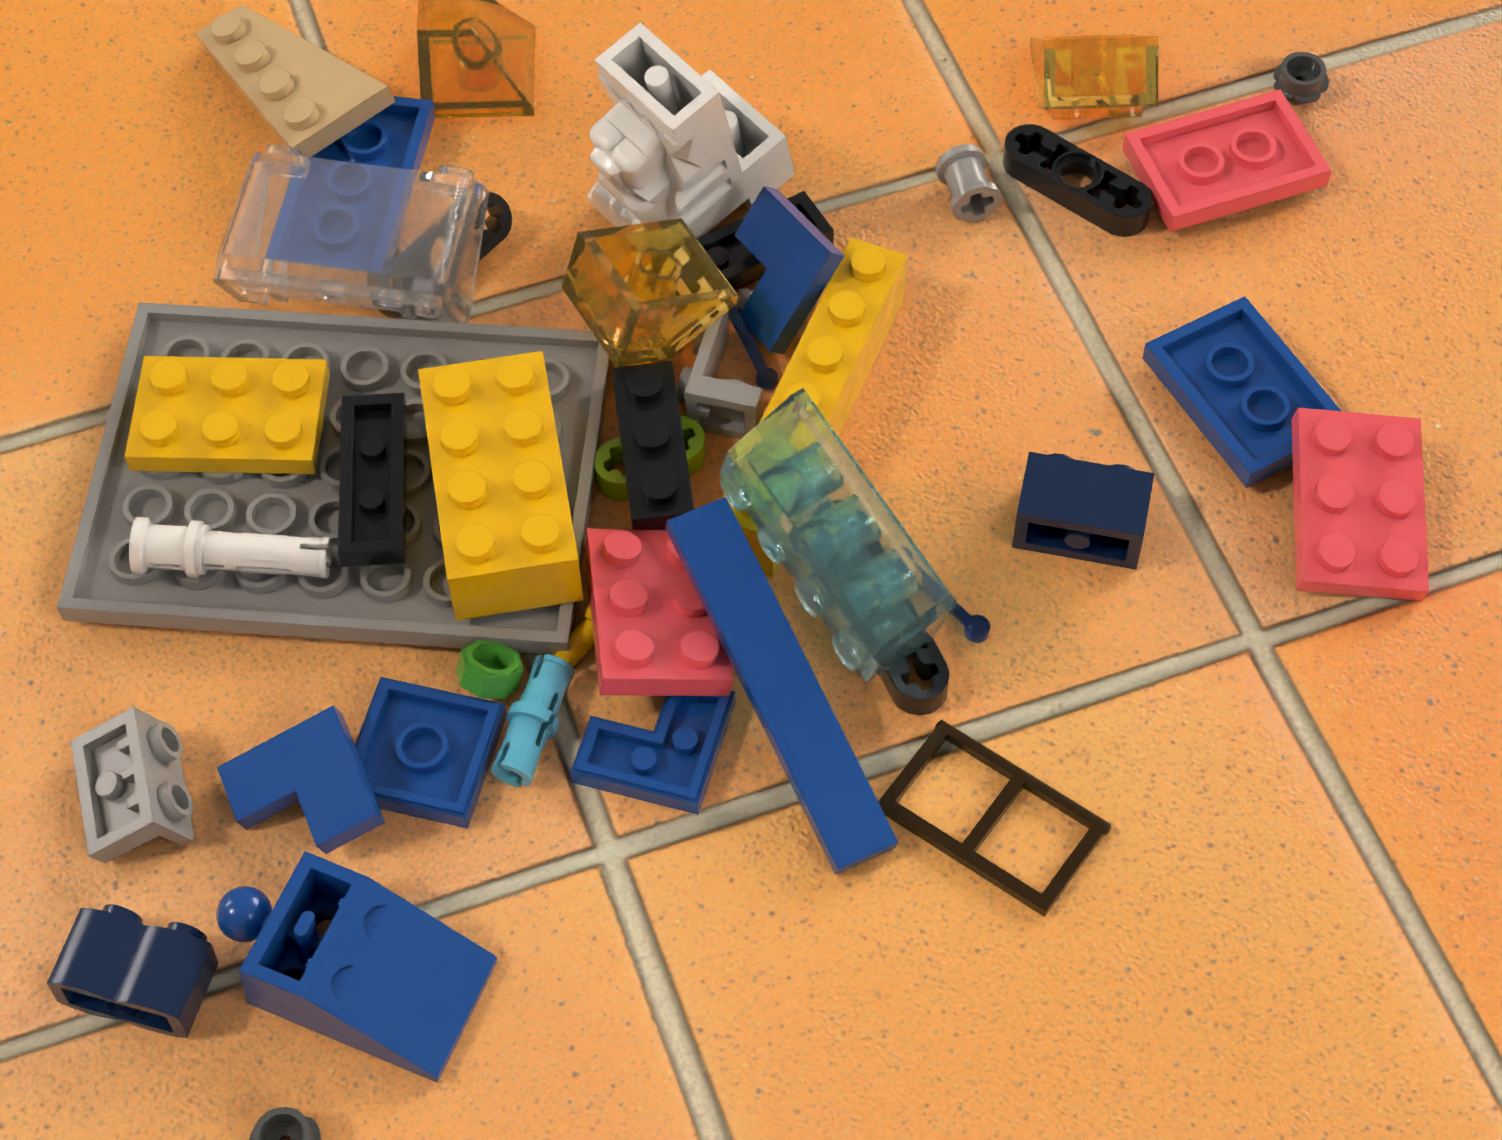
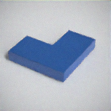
(797, 267)
(659, 765)
(310, 766)

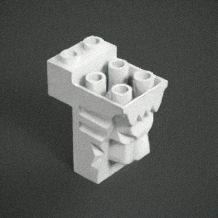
(677, 140)

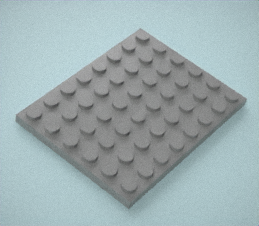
(355, 603)

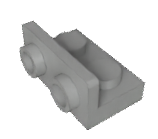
(131, 785)

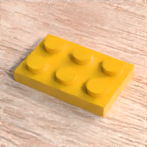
(228, 415)

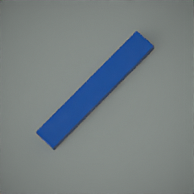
(781, 686)

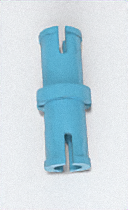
(532, 721)

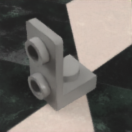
(716, 404)

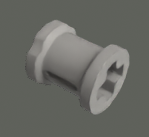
(970, 188)

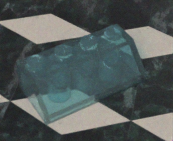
(835, 537)

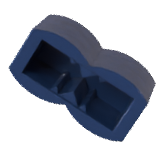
(134, 970)

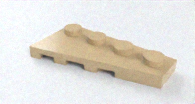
(290, 82)

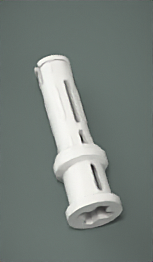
(200, 549)

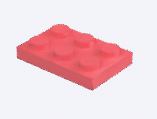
(1226, 160)
(1359, 504)
(650, 619)

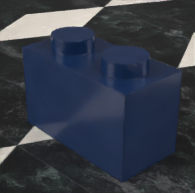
(1083, 510)

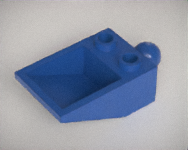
(377, 977)

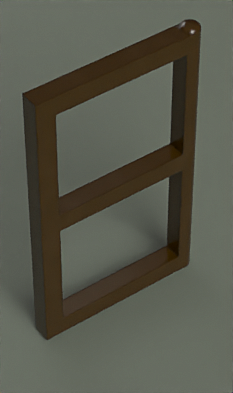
(965, 852)

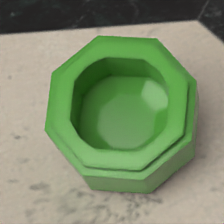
(489, 669)

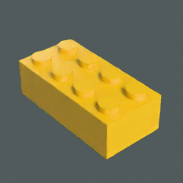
(499, 486)

